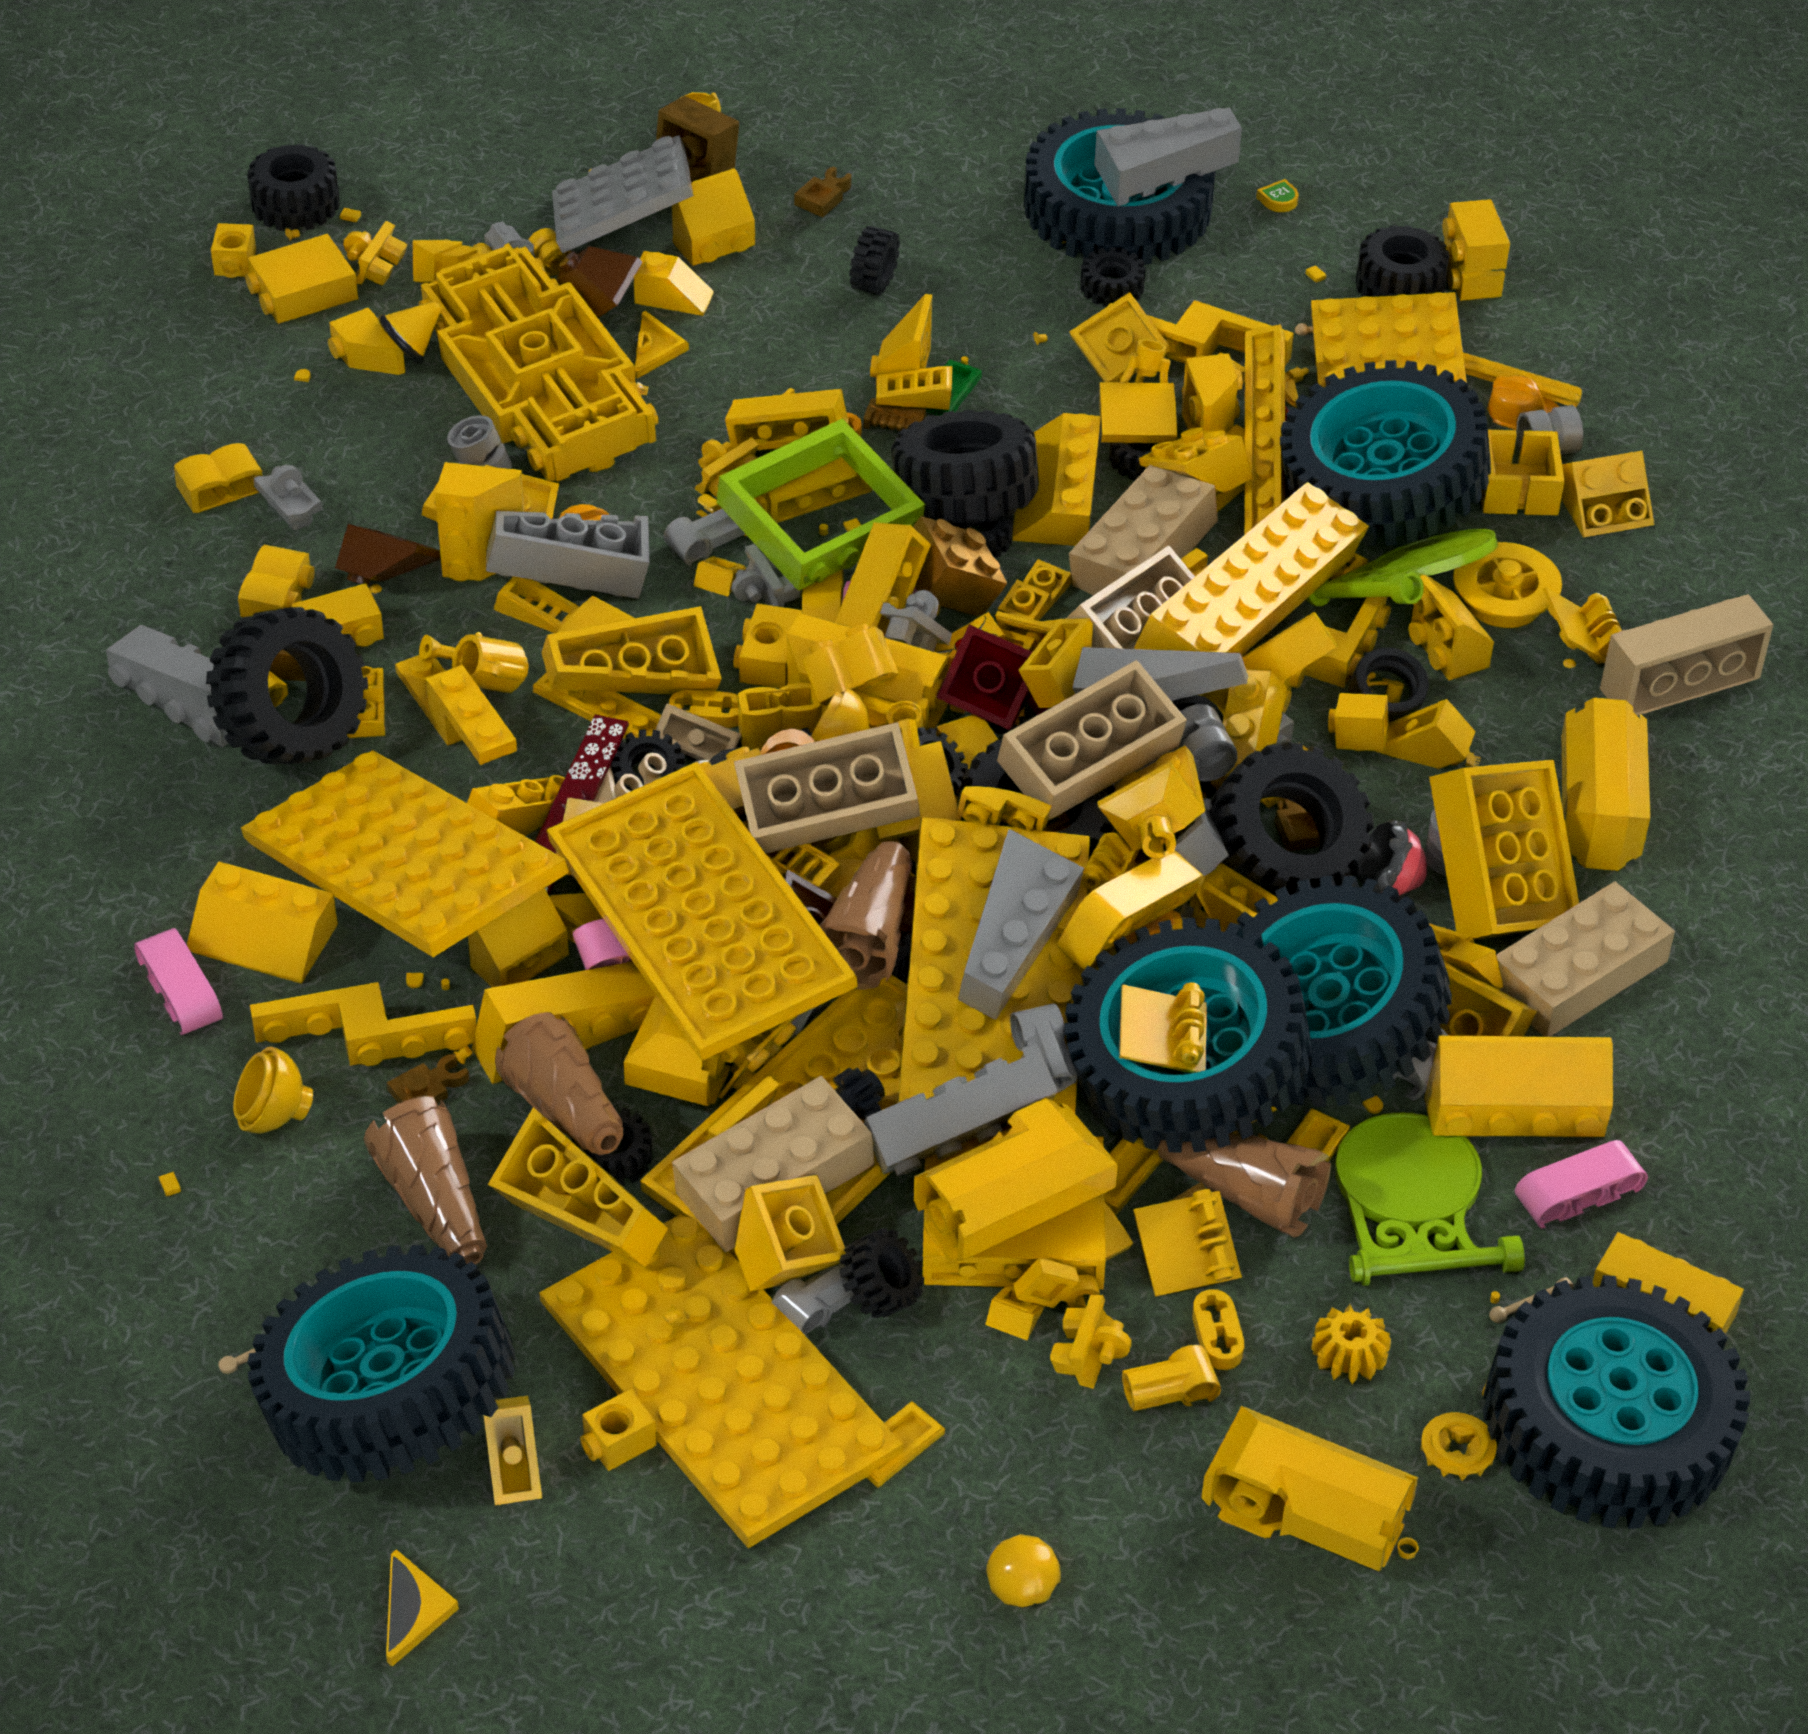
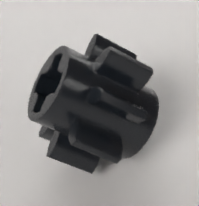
(860, 1091)

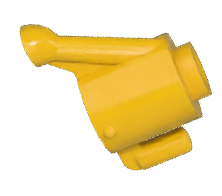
(489, 661)

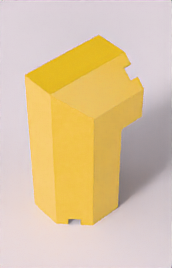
(919, 669)
(1605, 783)
(667, 1063)
(1013, 1180)
(1309, 1488)

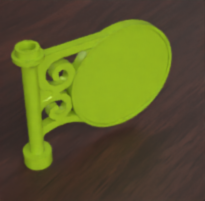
(1399, 570)
(1408, 1183)

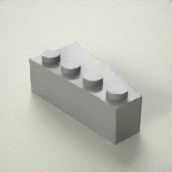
(571, 551)

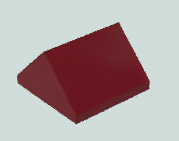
(987, 678)

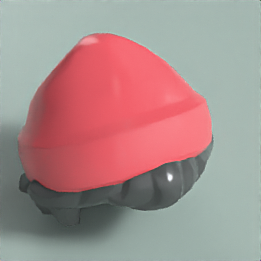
(1394, 858)

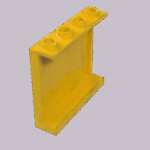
(1068, 1239)

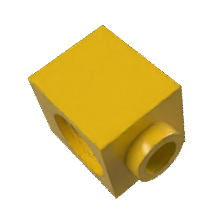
(232, 248)
(618, 1415)

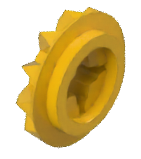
(1461, 1429)

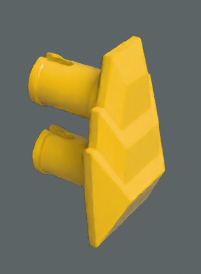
(434, 255)

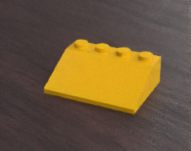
(1504, 847)

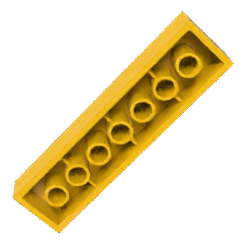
(1258, 578)

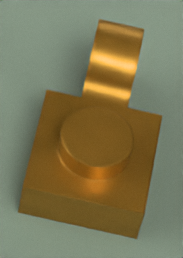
(1295, 826)

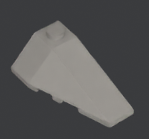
(1175, 672)

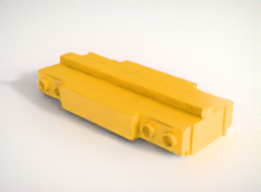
(538, 363)

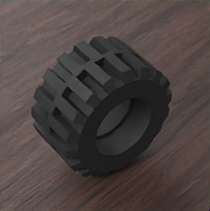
(293, 187)
(1401, 262)

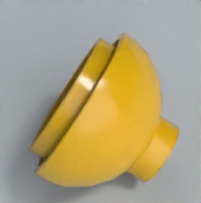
(842, 716)
(270, 1092)

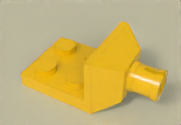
(1156, 803)

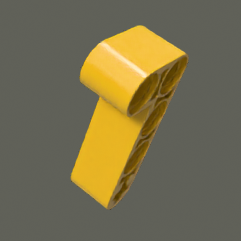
(1128, 905)

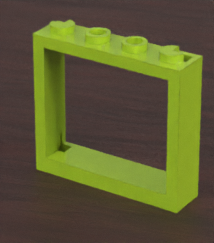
(796, 459)

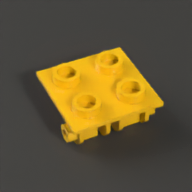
(1584, 626)
(1109, 860)
(1164, 1028)
(755, 1052)
(1187, 1243)

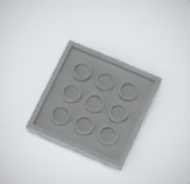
(621, 192)

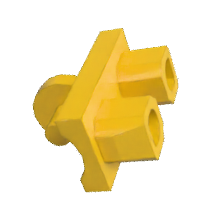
(368, 252)
(721, 459)
(1096, 1342)

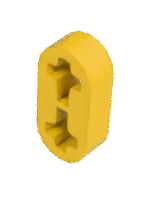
(709, 705)
(1228, 1327)

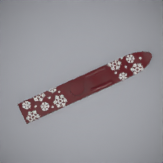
(585, 772)

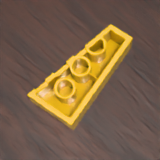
(635, 655)
(595, 1001)
(568, 1188)

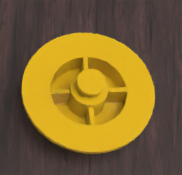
(1507, 585)

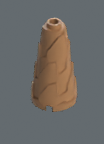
(869, 914)
(555, 1077)
(426, 1168)
(1260, 1176)

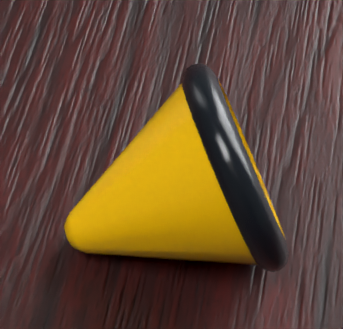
(412, 328)

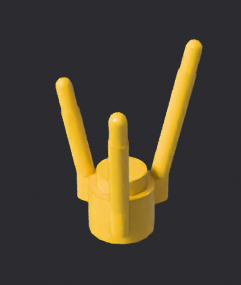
(1147, 361)

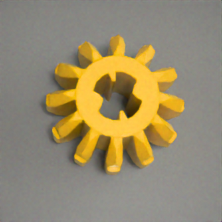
(1351, 1343)

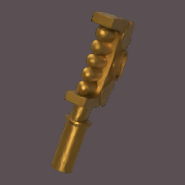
(892, 416)

